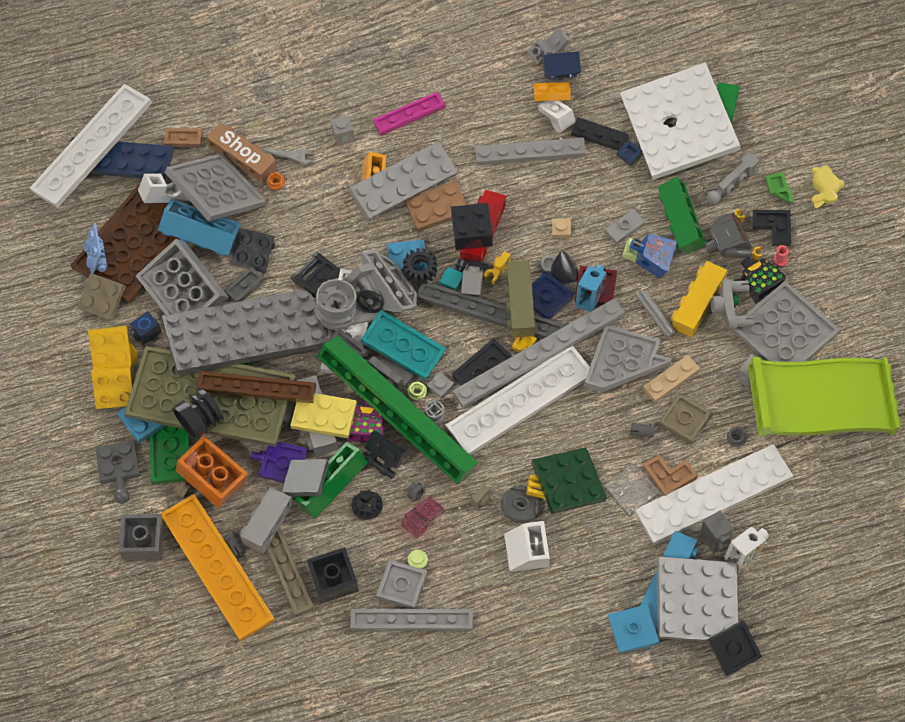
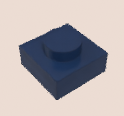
(629, 153)

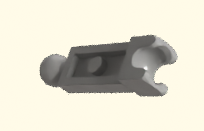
(739, 175)

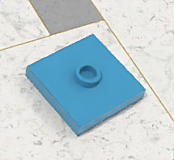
(633, 629)

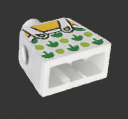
(746, 547)

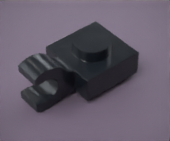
(460, 265)

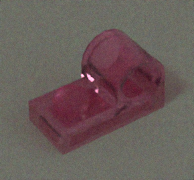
(418, 518)

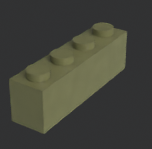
(520, 299)

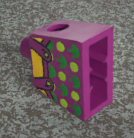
(364, 422)

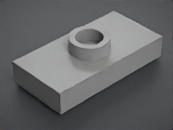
(625, 226)

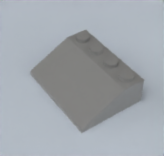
(180, 280)

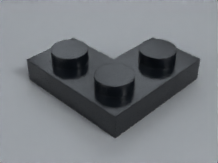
(775, 220)

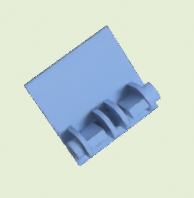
(95, 251)

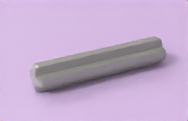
(655, 313)

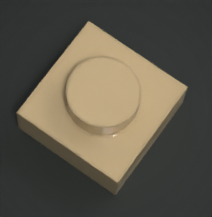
(561, 228)

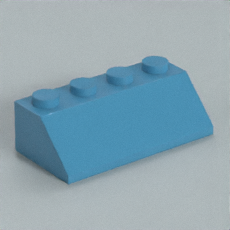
(191, 226)

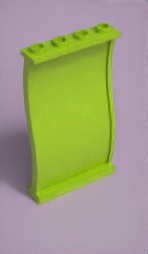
(823, 396)

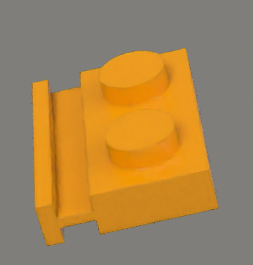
(552, 91)

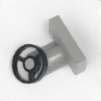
(361, 278)

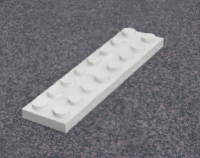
(90, 145)
(519, 401)
(713, 493)

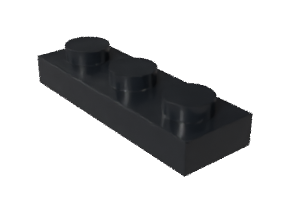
(599, 134)

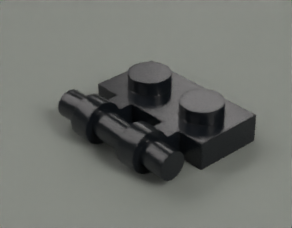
(385, 450)

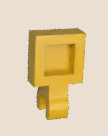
(499, 265)

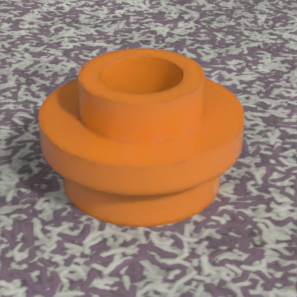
(275, 177)

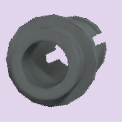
(642, 430)
(232, 540)

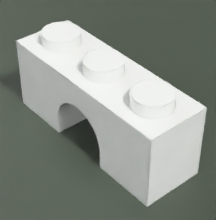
(155, 190)

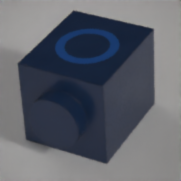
(145, 328)

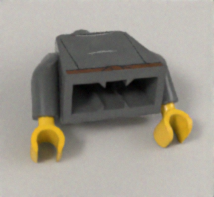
(731, 238)

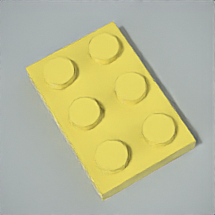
(325, 416)

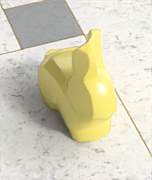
(826, 184)

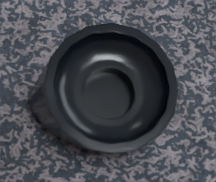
(564, 268)

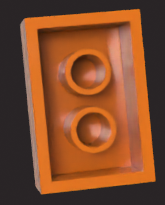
(211, 472)

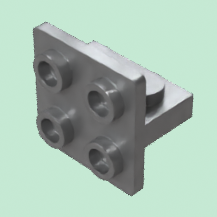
(391, 371)

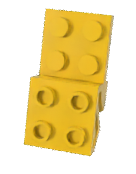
(112, 366)

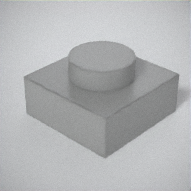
(440, 385)

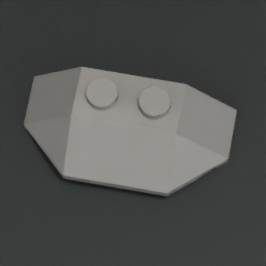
(391, 282)

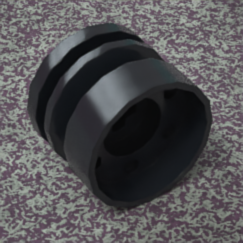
(195, 416)

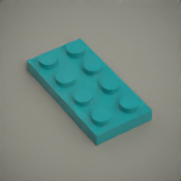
(403, 345)

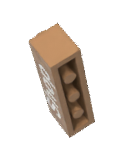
(241, 152)

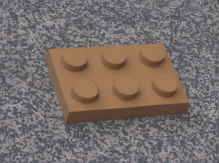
(434, 206)

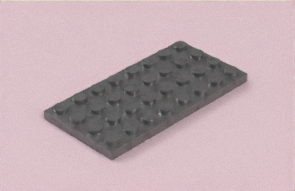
(243, 331)

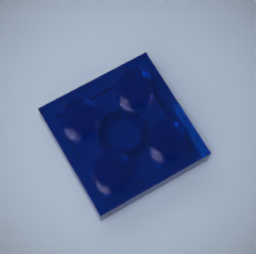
(549, 295)

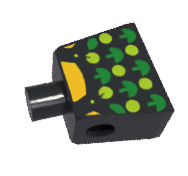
(762, 278)

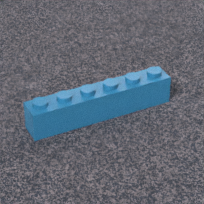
(679, 547)

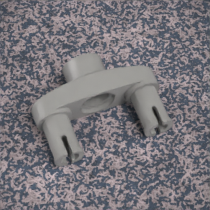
(725, 305)

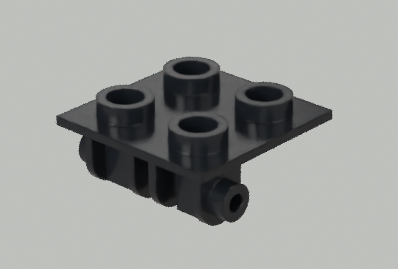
(252, 249)

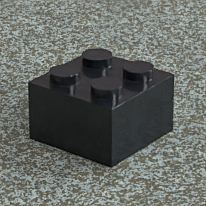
(471, 226)
(333, 575)

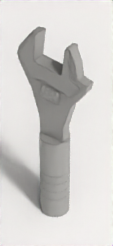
(298, 156)

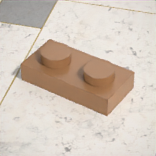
(183, 137)

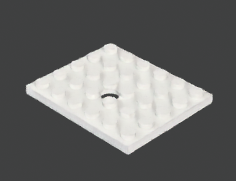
(702, 123)

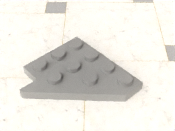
(623, 358)

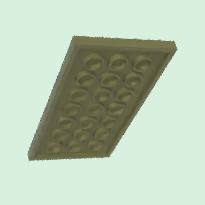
(245, 418)

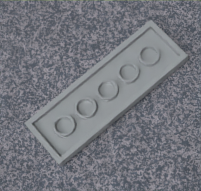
(402, 181)

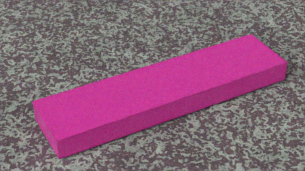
(409, 113)

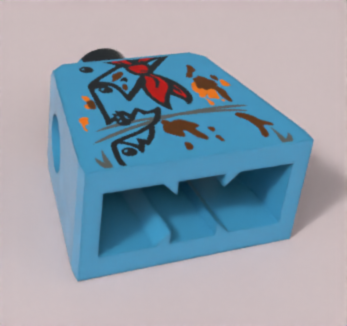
(593, 281)

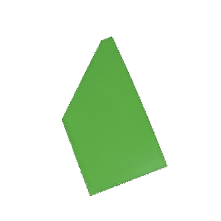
(778, 187)

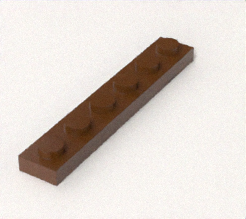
(257, 387)

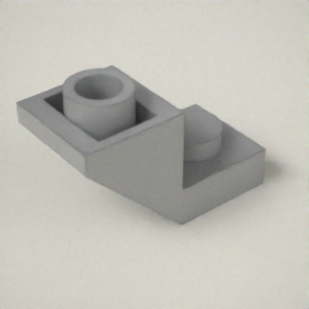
(555, 44)

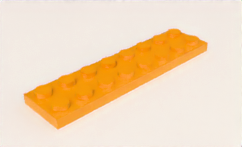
(217, 567)

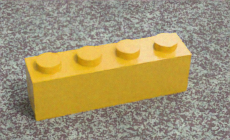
(698, 300)

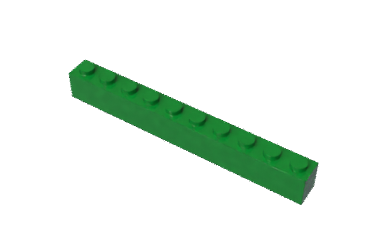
(397, 410)

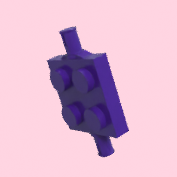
(276, 460)

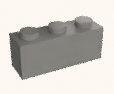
(266, 520)

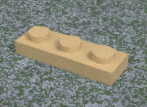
(671, 379)

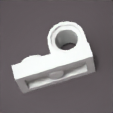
(559, 114)

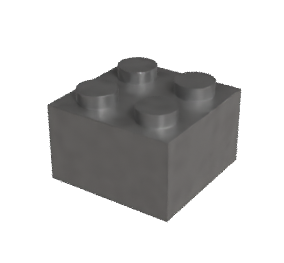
(141, 537)

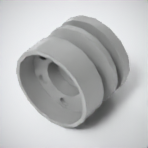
(336, 304)

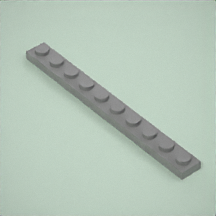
(538, 353)

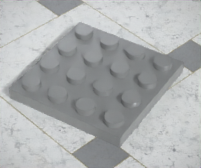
(215, 187)
(787, 327)
(695, 598)

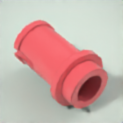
(781, 256)

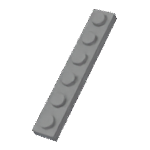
(530, 151)
(411, 620)

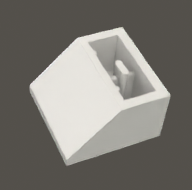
(527, 547)

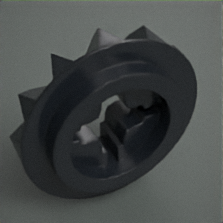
(368, 512)

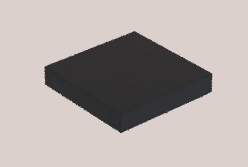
(734, 648)

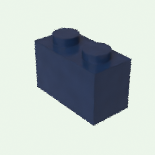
(561, 64)

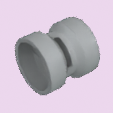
(437, 415)

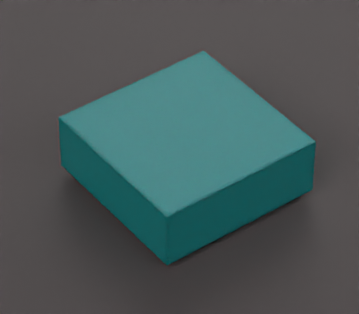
(451, 279)

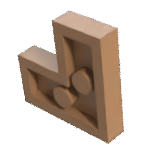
(669, 479)

